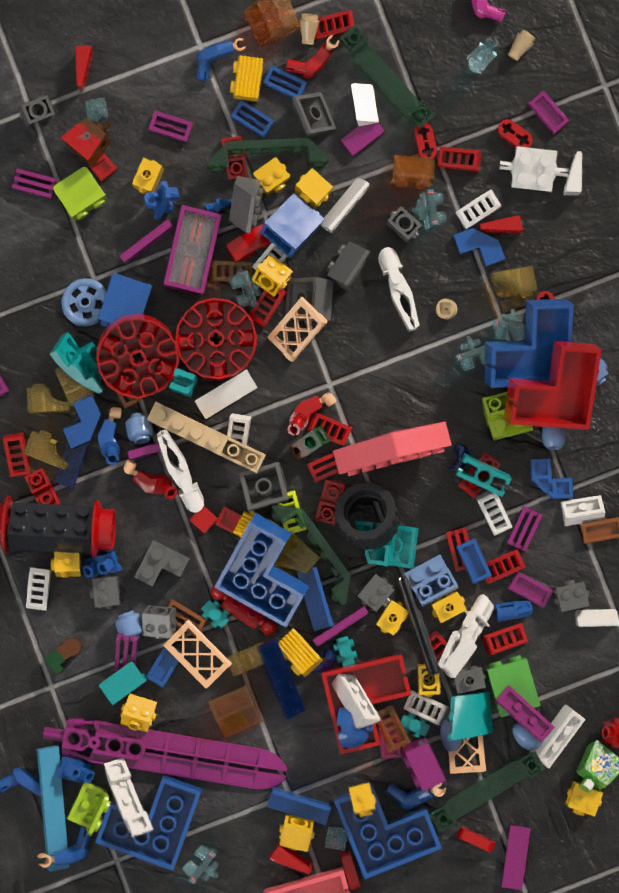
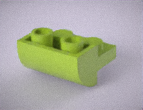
(494, 413)

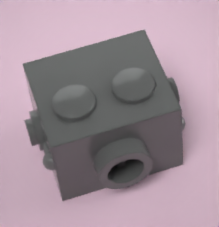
(42, 105)
(402, 217)
(106, 591)
(376, 593)
(571, 596)
(159, 621)
(475, 673)

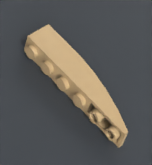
(206, 437)

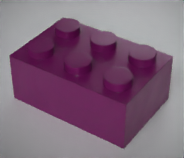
(425, 767)

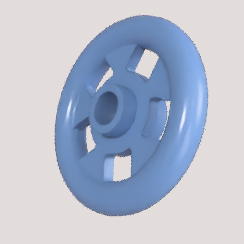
(68, 299)

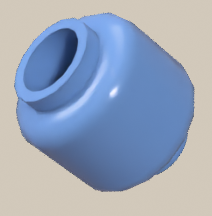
(139, 428)
(129, 624)

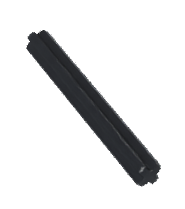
(418, 626)

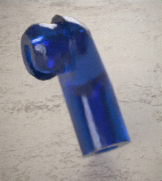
(460, 449)
(328, 660)

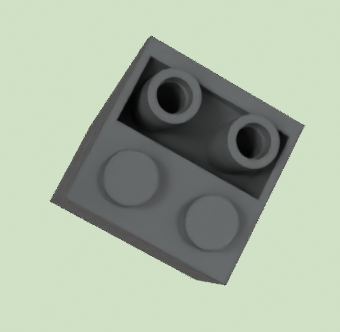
(246, 203)

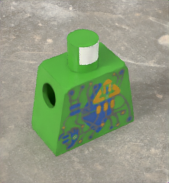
(597, 767)

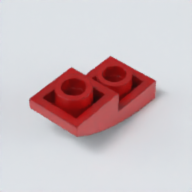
(237, 164)
(247, 244)
(42, 488)
(471, 488)
(329, 497)

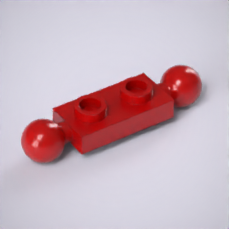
(244, 613)

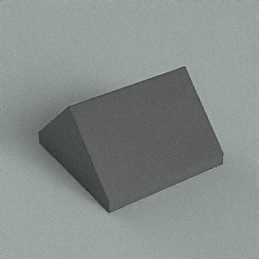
(313, 115)

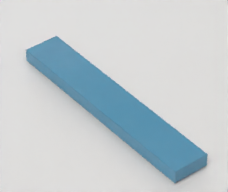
(52, 803)

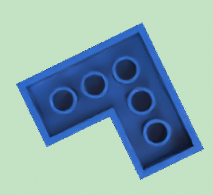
(255, 579)
(170, 823)
(384, 843)

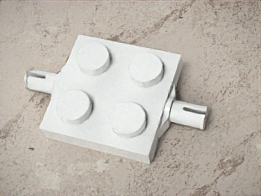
(534, 168)

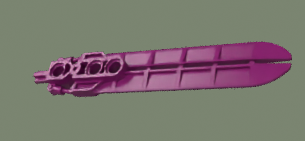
(172, 743)

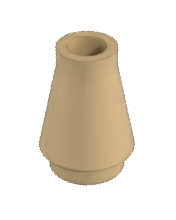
(309, 26)
(521, 44)

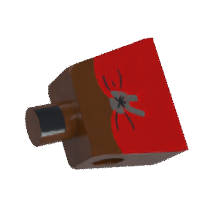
(88, 139)

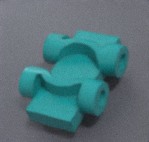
(212, 611)
(346, 654)
(418, 727)

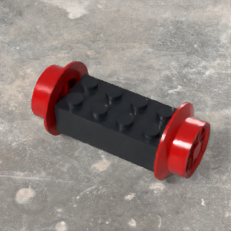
(56, 527)

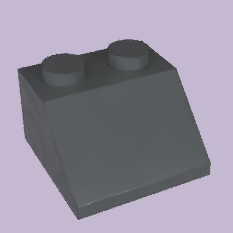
(348, 265)
(315, 291)
(264, 487)

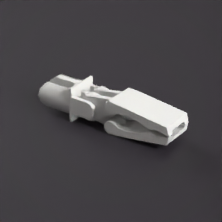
(391, 265)
(189, 492)
(462, 642)

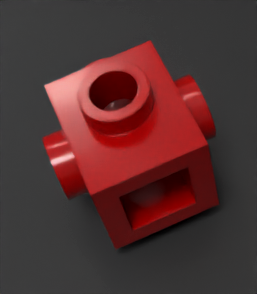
(611, 732)

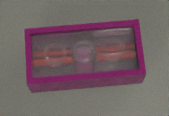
(191, 250)

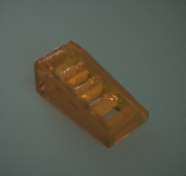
(213, 270)
(397, 725)

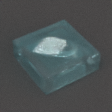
(96, 109)
(336, 838)

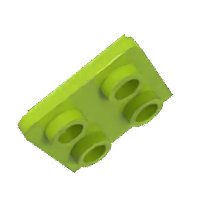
(80, 193)
(89, 806)

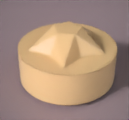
(446, 309)

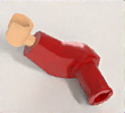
(314, 64)
(301, 415)
(151, 483)

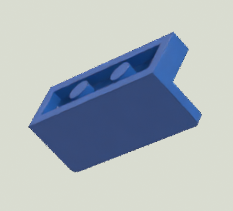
(316, 600)
(299, 805)

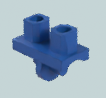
(161, 199)
(103, 564)
(75, 770)

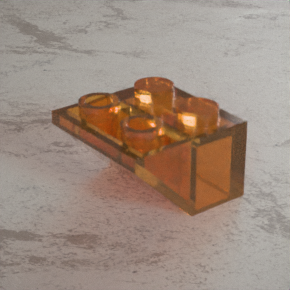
(271, 20)
(413, 171)
(235, 711)

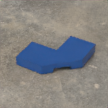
(474, 239)
(83, 430)
(542, 476)

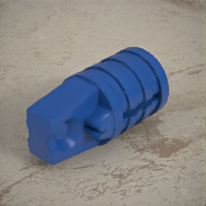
(513, 610)

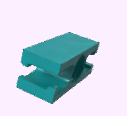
(183, 383)
(484, 483)

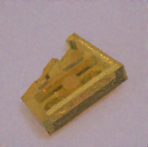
(297, 555)

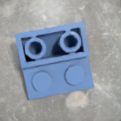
(431, 580)

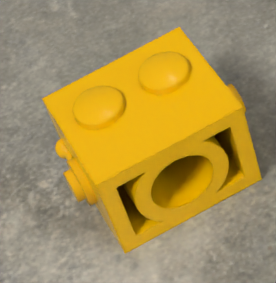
(272, 176)
(148, 184)
(313, 188)
(272, 275)
(66, 564)
(439, 606)
(392, 626)
(427, 688)
(138, 713)
(362, 800)
(583, 802)
(296, 833)

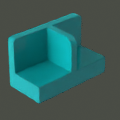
(122, 682)

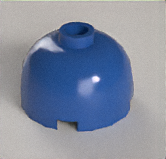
(350, 735)

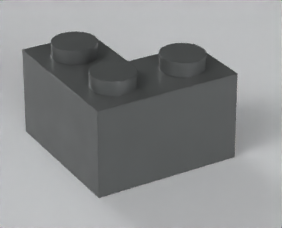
(159, 558)

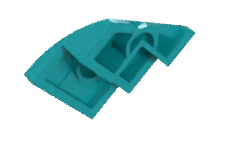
(78, 362)
(398, 551)
(470, 715)

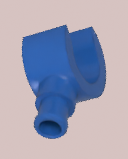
(219, 205)

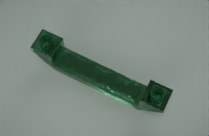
(385, 78)
(314, 154)
(338, 590)
(486, 789)

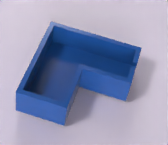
(532, 357)

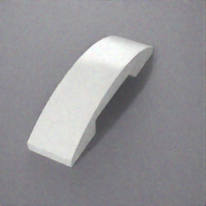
(126, 798)

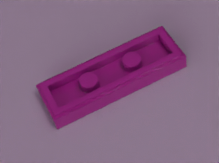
(146, 242)
(338, 627)
(524, 714)
(515, 857)

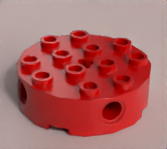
(201, 325)
(142, 375)

